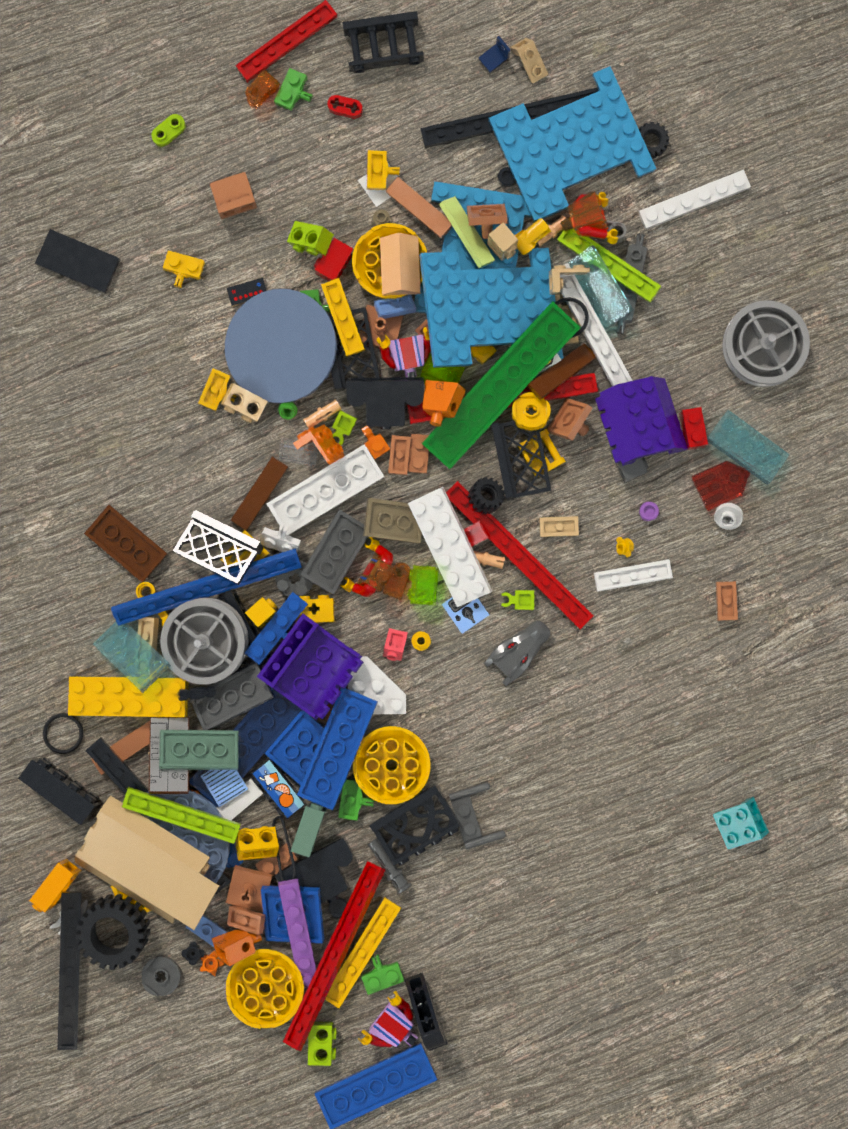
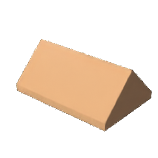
(400, 264)

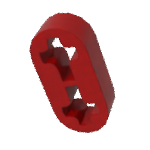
(346, 102)

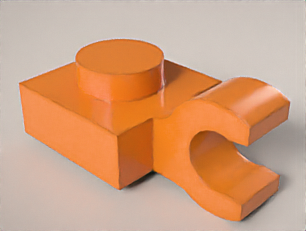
(376, 444)

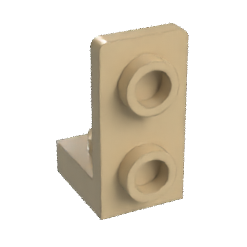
(530, 59)
(556, 282)

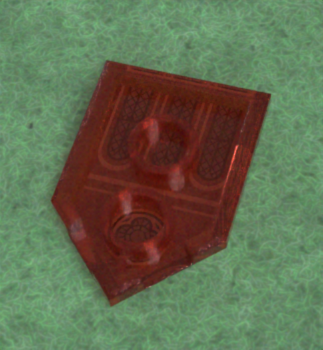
(720, 484)

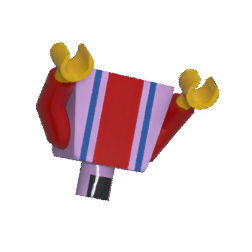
(406, 352)
(391, 1025)

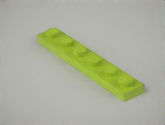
(618, 268)
(181, 815)

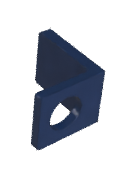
(495, 55)

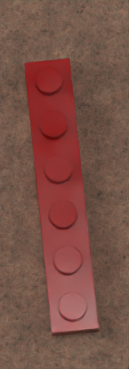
(286, 41)

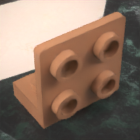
(233, 195)

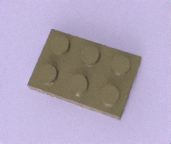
(391, 521)

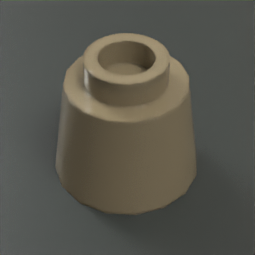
(381, 217)

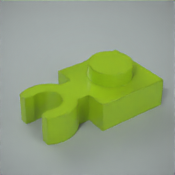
(344, 425)
(523, 599)

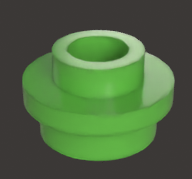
(285, 413)

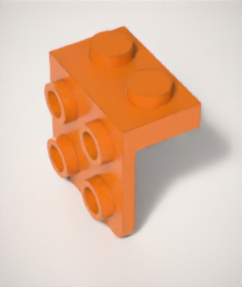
(324, 441)

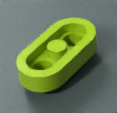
(170, 131)

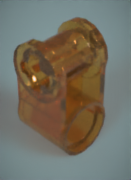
(264, 87)
(396, 584)

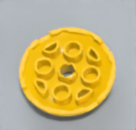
(367, 257)
(391, 785)
(264, 1008)

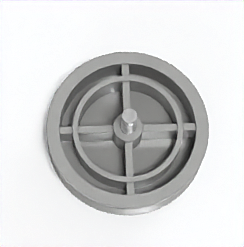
(766, 343)
(204, 640)

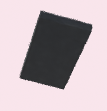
(77, 261)

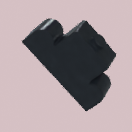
(385, 398)
(323, 870)
(425, 1012)

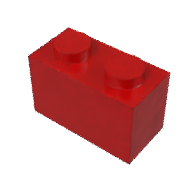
(335, 261)
(693, 428)

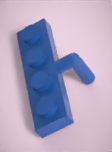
(276, 628)

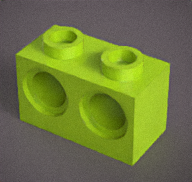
(310, 238)
(316, 1043)

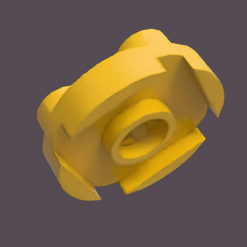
(526, 421)

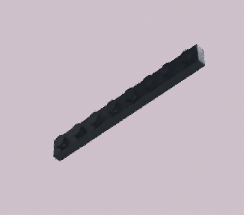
(69, 971)

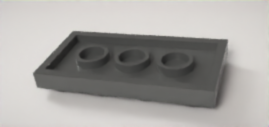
(335, 552)
(232, 698)

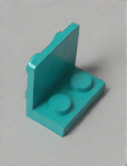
(741, 824)

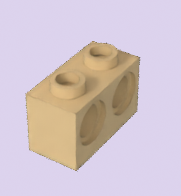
(502, 242)
(245, 398)

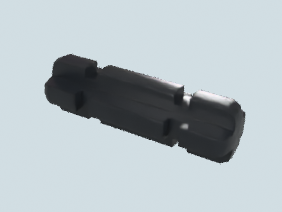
(196, 693)

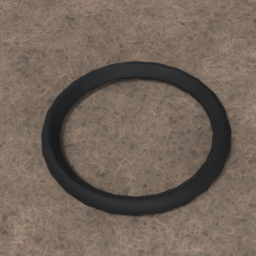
(584, 309)
(70, 749)

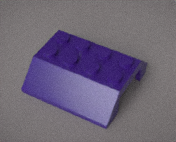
(640, 419)
(310, 667)

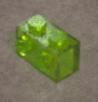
(424, 585)

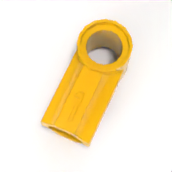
(528, 238)

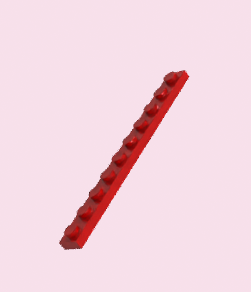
(572, 387)
(522, 558)
(333, 956)

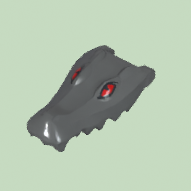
(516, 653)

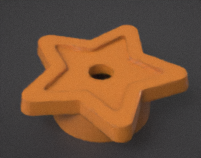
(211, 968)

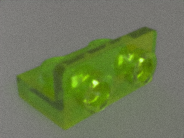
(444, 374)

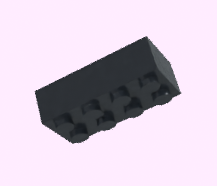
(60, 790)

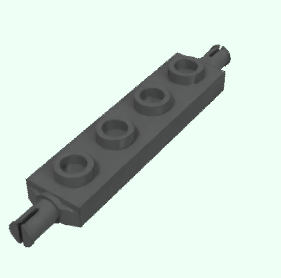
(636, 258)

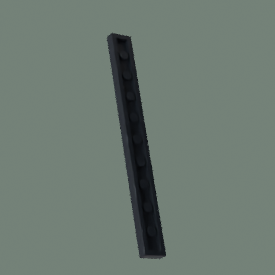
(480, 124)
(125, 778)

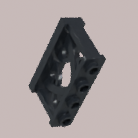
(426, 800)

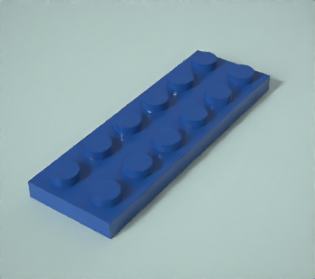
(337, 748)
(375, 1086)

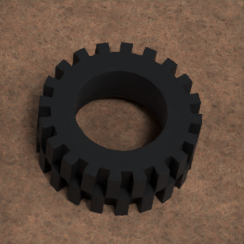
(124, 912)

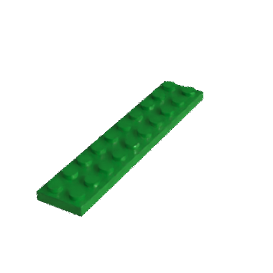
(501, 384)

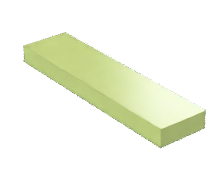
(467, 233)

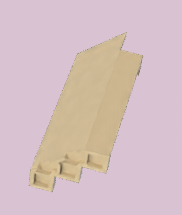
(148, 864)

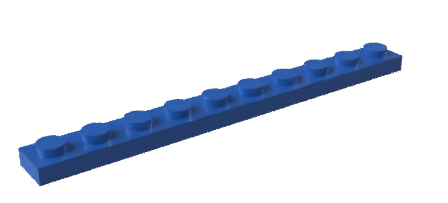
(204, 587)

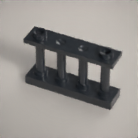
(389, 24)

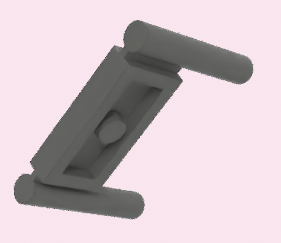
(465, 814)

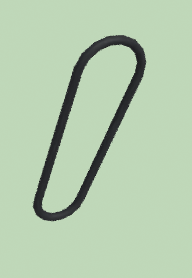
(289, 848)

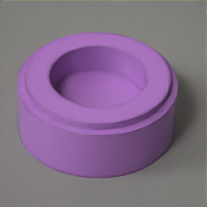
(648, 511)

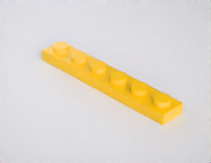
(362, 952)

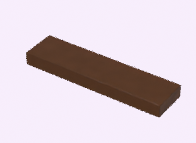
(562, 371)
(259, 493)

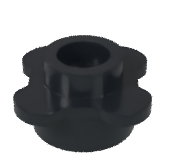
(199, 953)

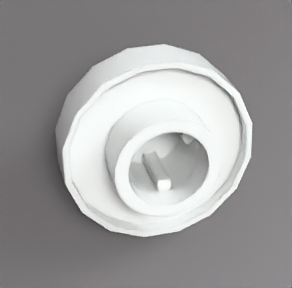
(728, 516)

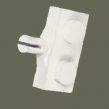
(279, 539)

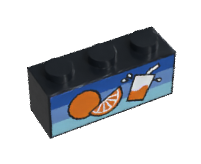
(278, 789)

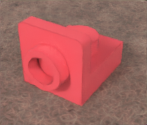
(395, 644)

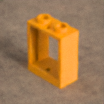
(56, 882)

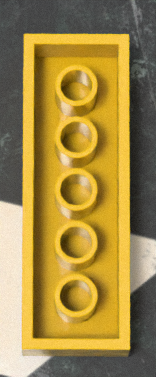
(122, 698)

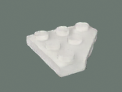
(378, 686)

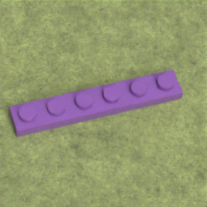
(297, 929)

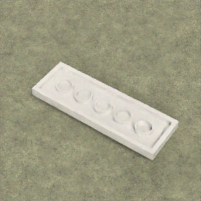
(325, 490)
(450, 547)

